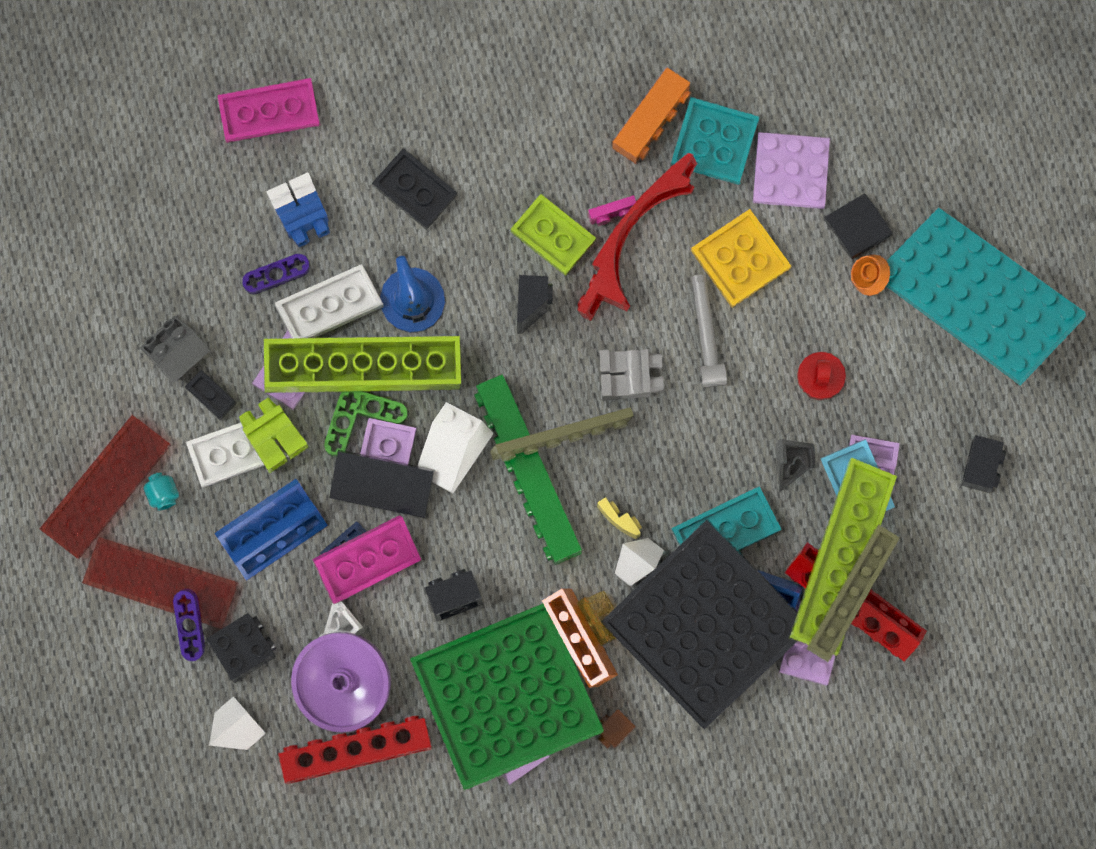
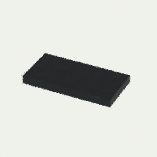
(381, 483)

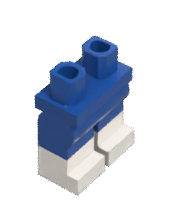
(301, 218)

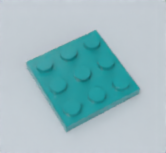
(717, 139)

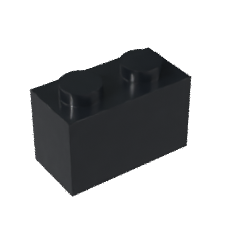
(983, 464)

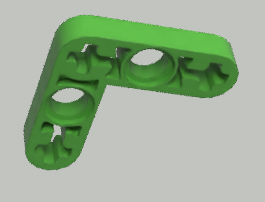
(359, 408)

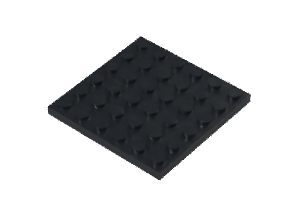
(704, 624)

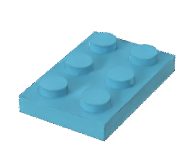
(837, 462)

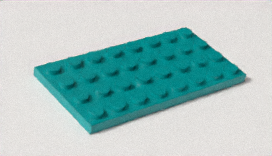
(981, 296)

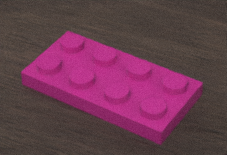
(268, 110)
(366, 559)

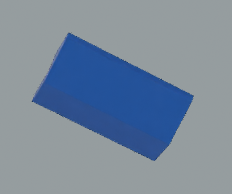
(271, 529)

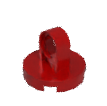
(821, 375)

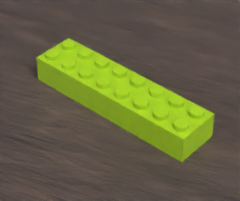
(362, 364)

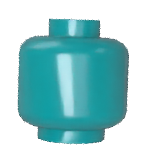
(161, 491)

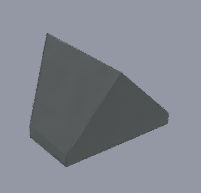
(793, 460)

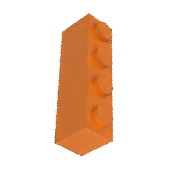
(651, 116)
(579, 638)

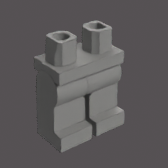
(627, 374)

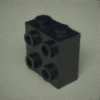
(242, 647)

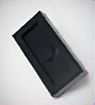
(210, 395)

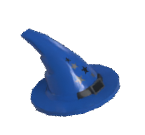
(412, 298)

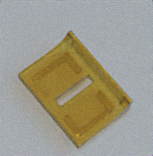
(595, 607)

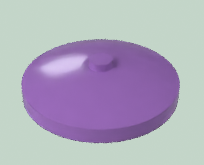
(340, 682)

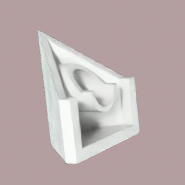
(638, 560)
(342, 620)
(234, 727)

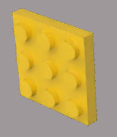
(740, 258)

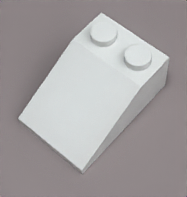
(453, 446)

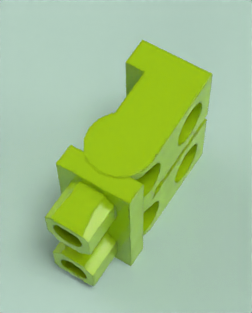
(267, 429)

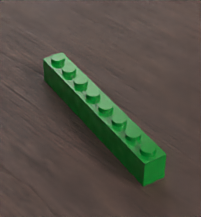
(529, 472)

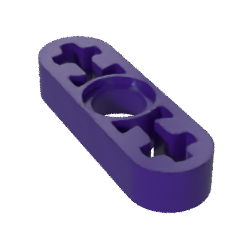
(290, 261)
(182, 633)

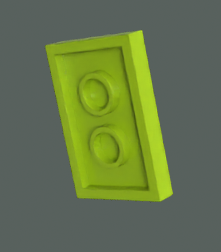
(553, 234)

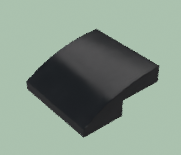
(858, 226)

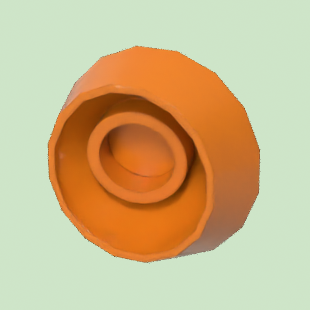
(870, 274)

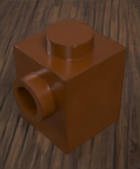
(616, 729)

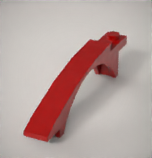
(606, 283)

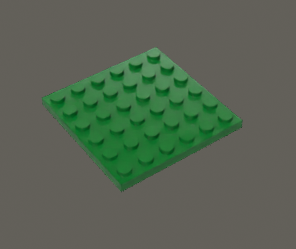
(506, 696)

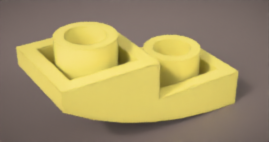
(625, 523)

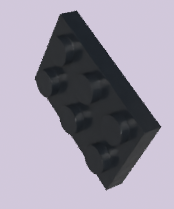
(414, 189)

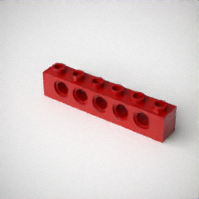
(888, 617)
(291, 756)

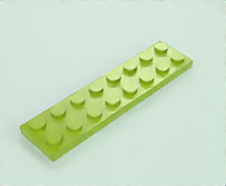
(852, 521)

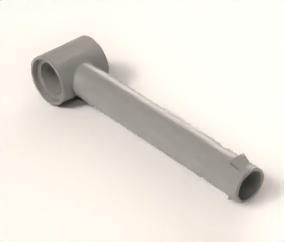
(712, 372)

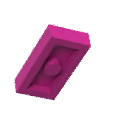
(604, 213)

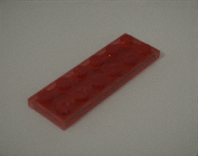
(105, 487)
(157, 581)

